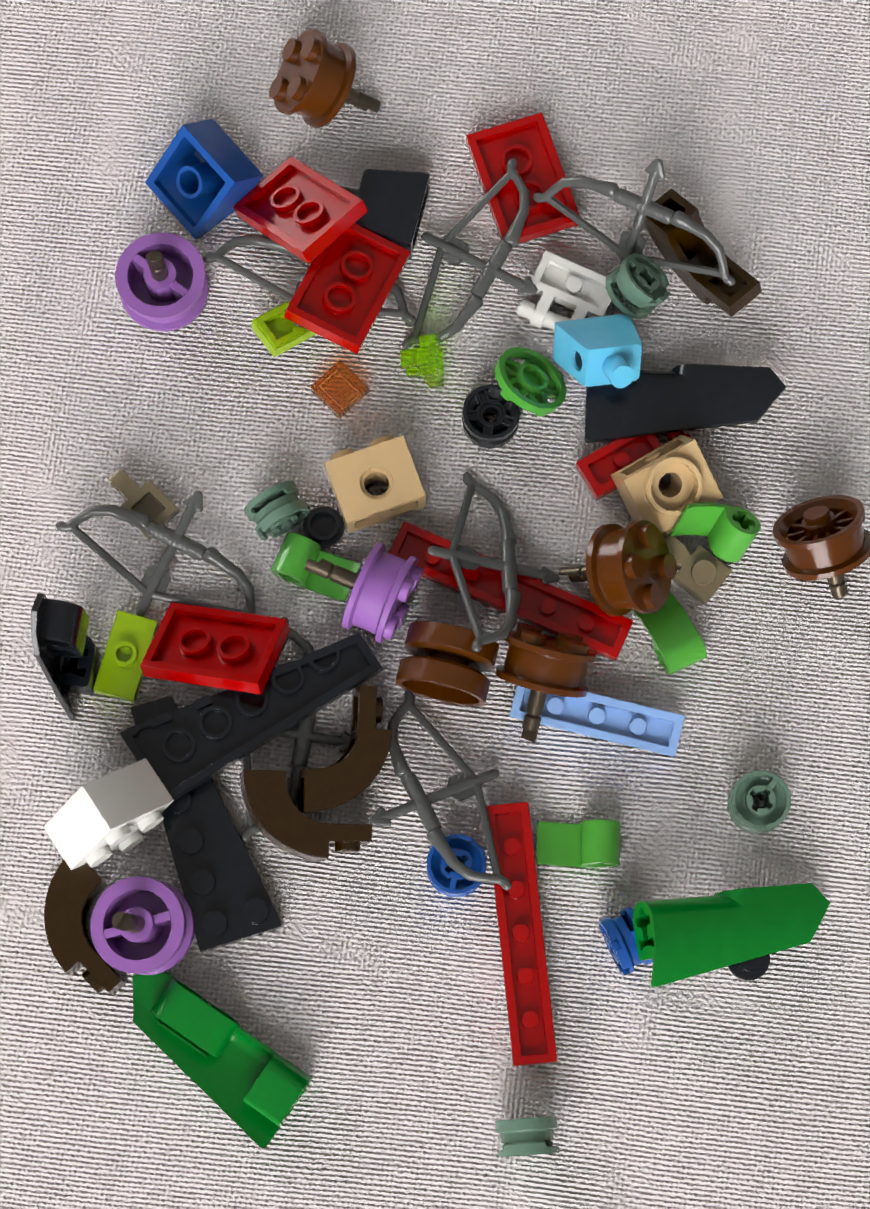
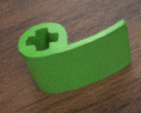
(727, 527)
(292, 560)
(673, 636)
(579, 845)

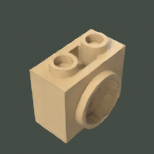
(384, 461)
(689, 483)

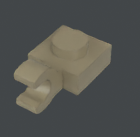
(145, 499)
(698, 572)

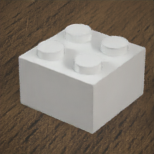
(109, 815)

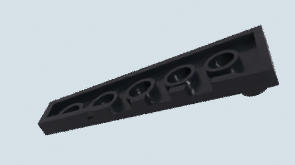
(225, 727)
(212, 861)

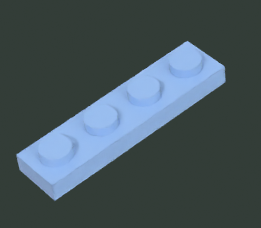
(607, 720)

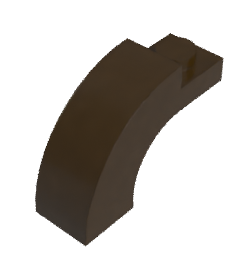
(686, 247)
(359, 763)
(286, 827)
(66, 926)

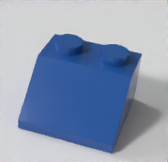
(202, 176)

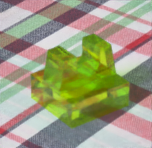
(425, 361)

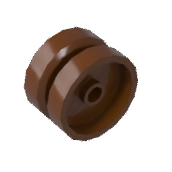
(445, 664)

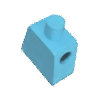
(599, 350)

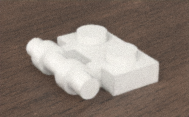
(566, 285)

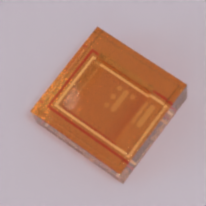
(339, 389)

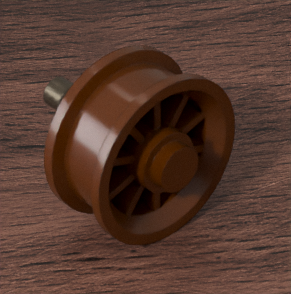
(823, 540)

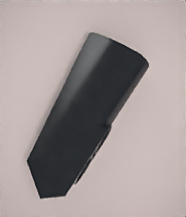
(680, 401)
(59, 636)

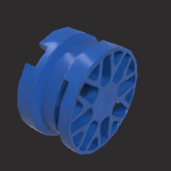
(446, 879)
(621, 940)

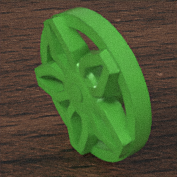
(530, 381)

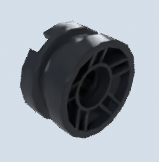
(487, 434)

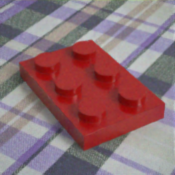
(538, 166)
(300, 209)
(347, 287)
(215, 648)

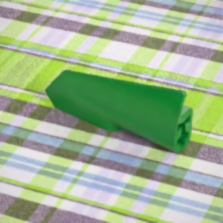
(724, 928)
(225, 1061)

